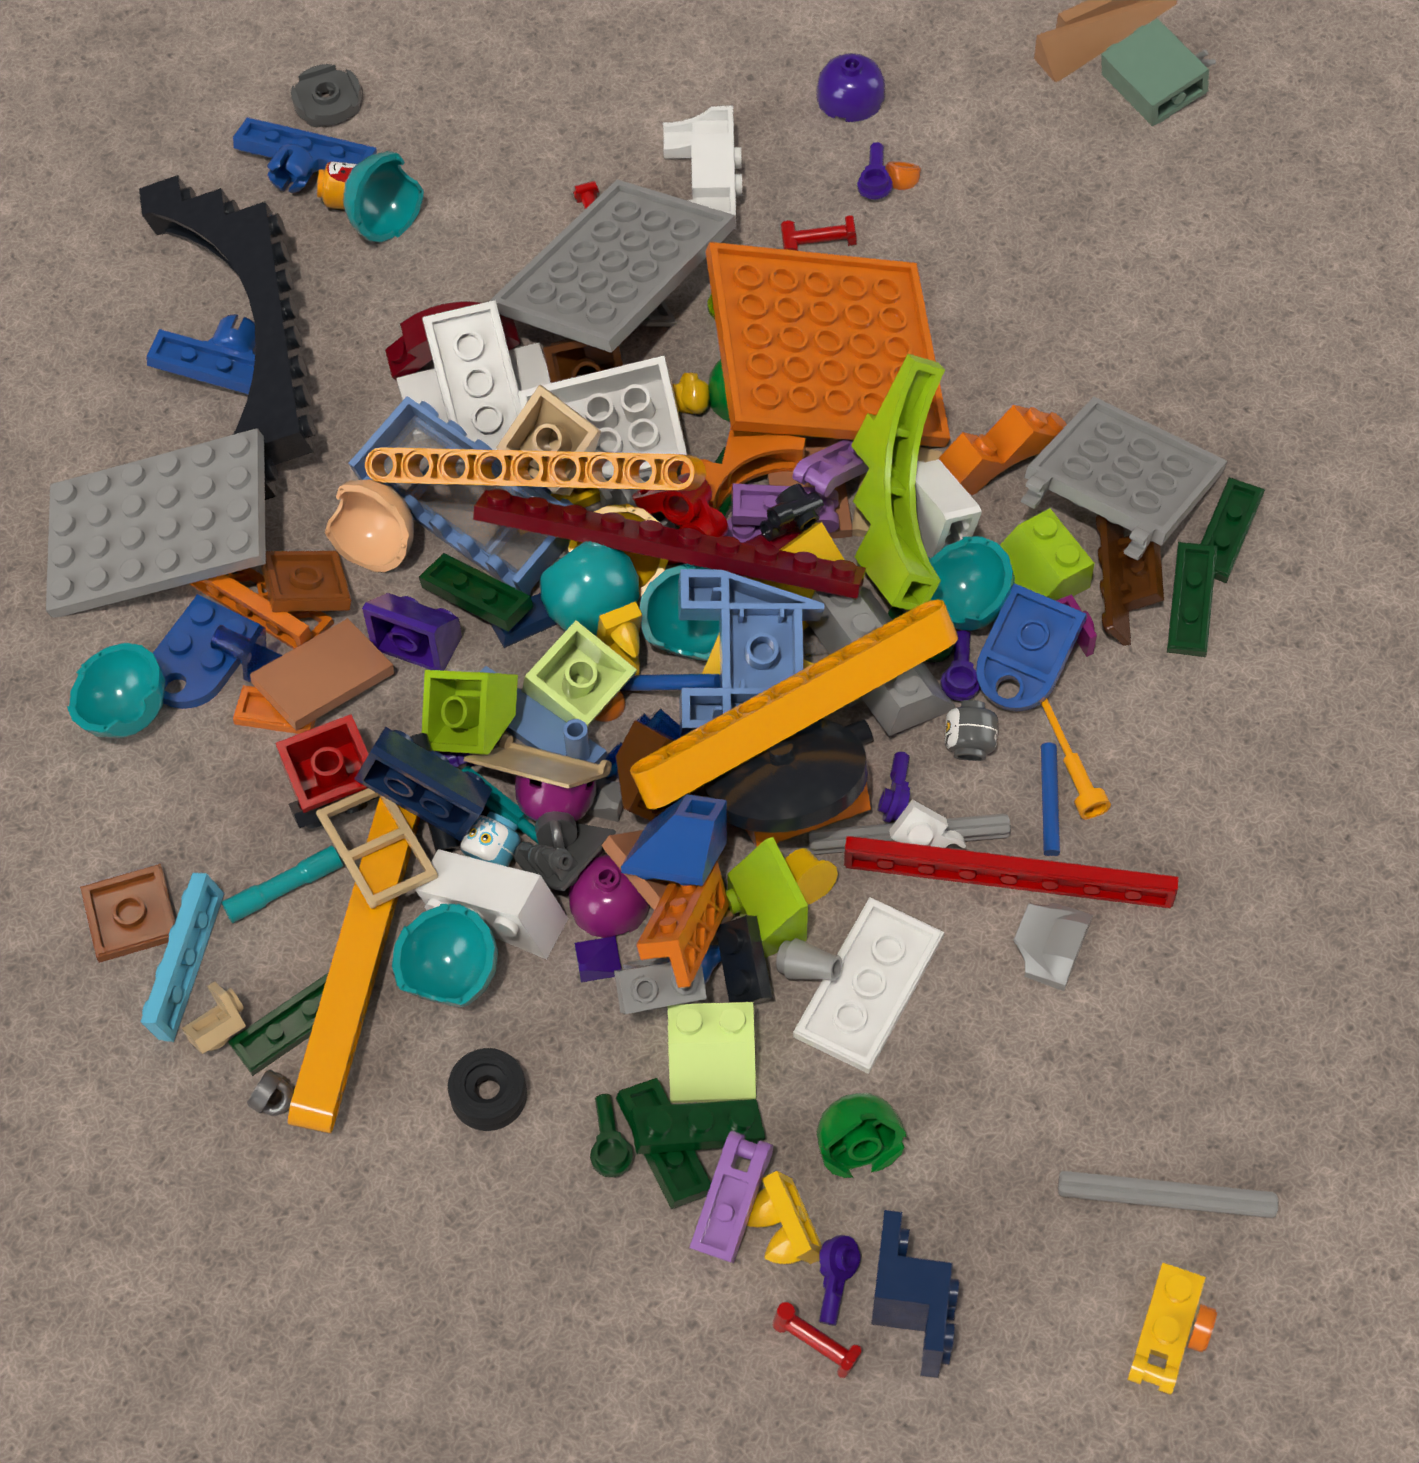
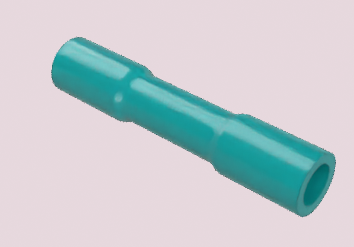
(260, 895)

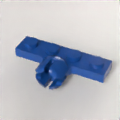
(295, 152)
(221, 361)

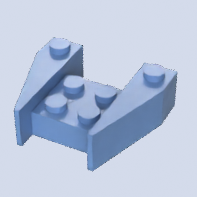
(757, 638)

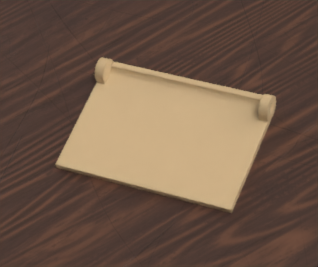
(540, 764)

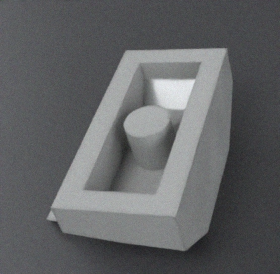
(1051, 942)

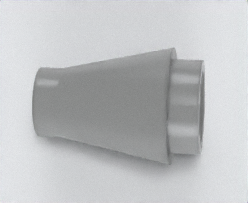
(804, 961)

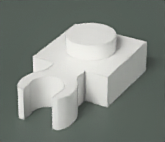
(924, 827)

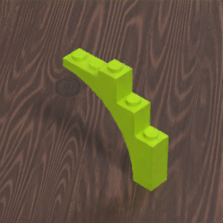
(887, 495)

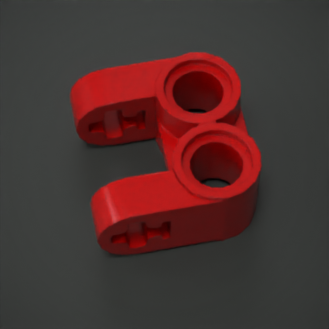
(685, 508)

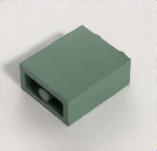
(1155, 72)

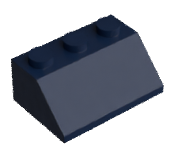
(424, 783)

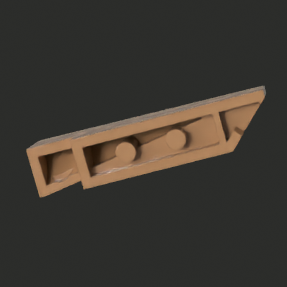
(1089, 30)

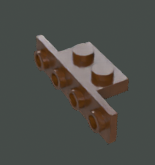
(1126, 581)

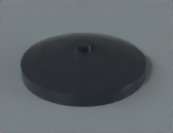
(795, 780)

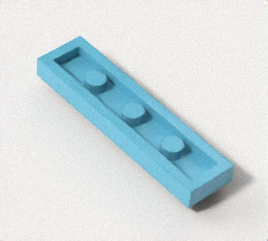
(182, 957)

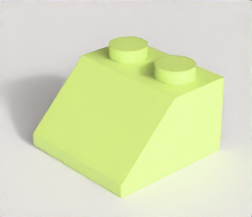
(577, 676)
(711, 1052)

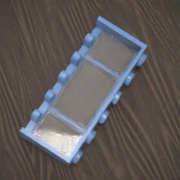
(448, 509)

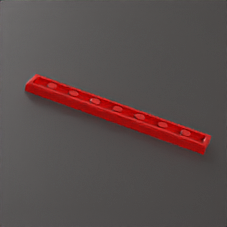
(1010, 872)

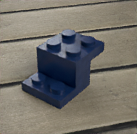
(915, 1295)

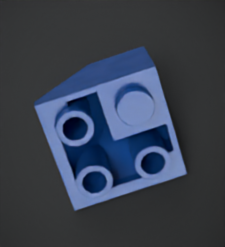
(681, 842)

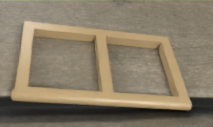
(350, 856)

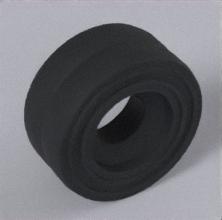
(482, 1066)

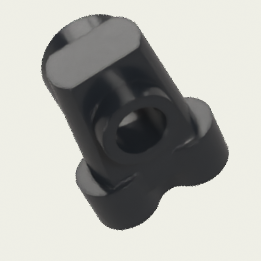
(792, 510)

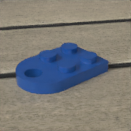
(1028, 646)
(189, 657)

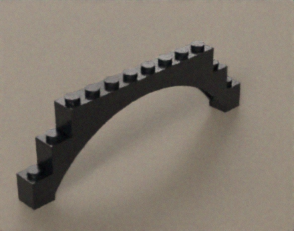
(254, 249)

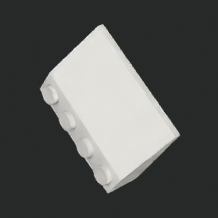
(629, 405)

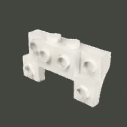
(714, 158)

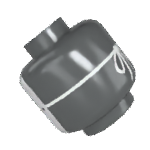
(971, 731)

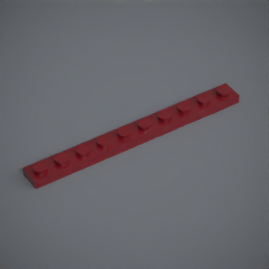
(672, 544)

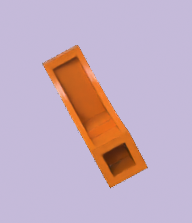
(1015, 437)
(748, 457)

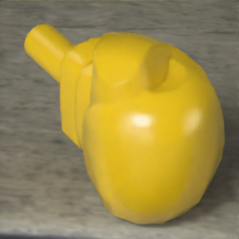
(691, 394)

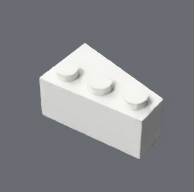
(509, 900)

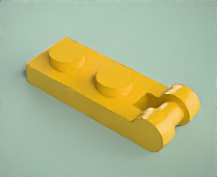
(1167, 1327)

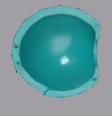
(381, 197)
(973, 581)
(588, 584)
(662, 623)
(117, 691)
(446, 956)

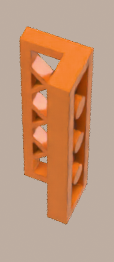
(256, 607)
(685, 925)

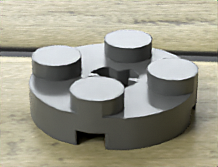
(328, 110)

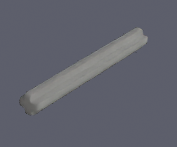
(971, 829)
(1168, 1194)

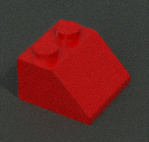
(324, 762)

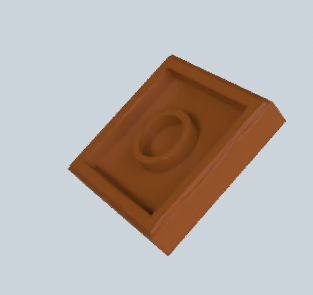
(305, 581)
(128, 912)

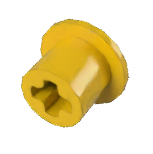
(812, 876)

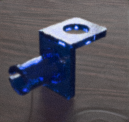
(251, 651)

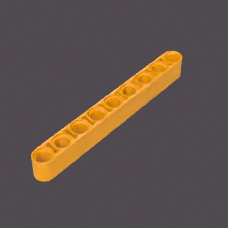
(551, 468)
(793, 704)
(350, 982)

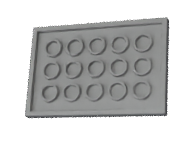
(613, 265)
(156, 524)

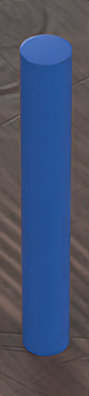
(671, 682)
(1050, 801)

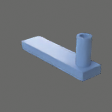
(546, 731)

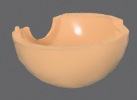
(371, 525)

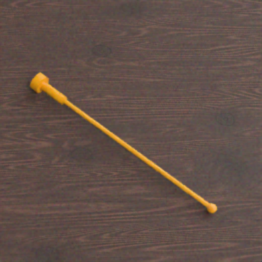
(1091, 800)

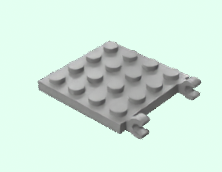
(1124, 473)

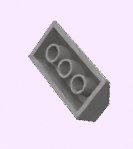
(899, 702)

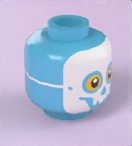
(491, 839)

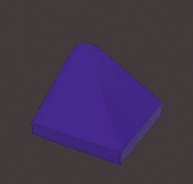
(597, 958)

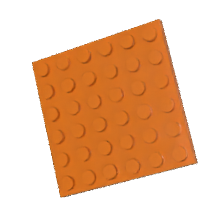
(816, 339)

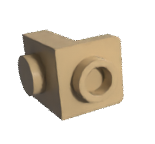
(218, 1024)

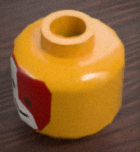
(331, 183)

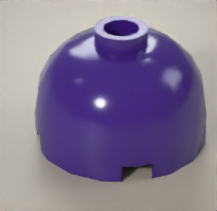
(851, 87)

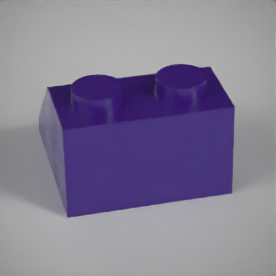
(412, 630)

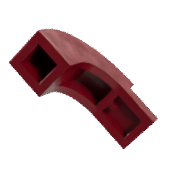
(412, 348)

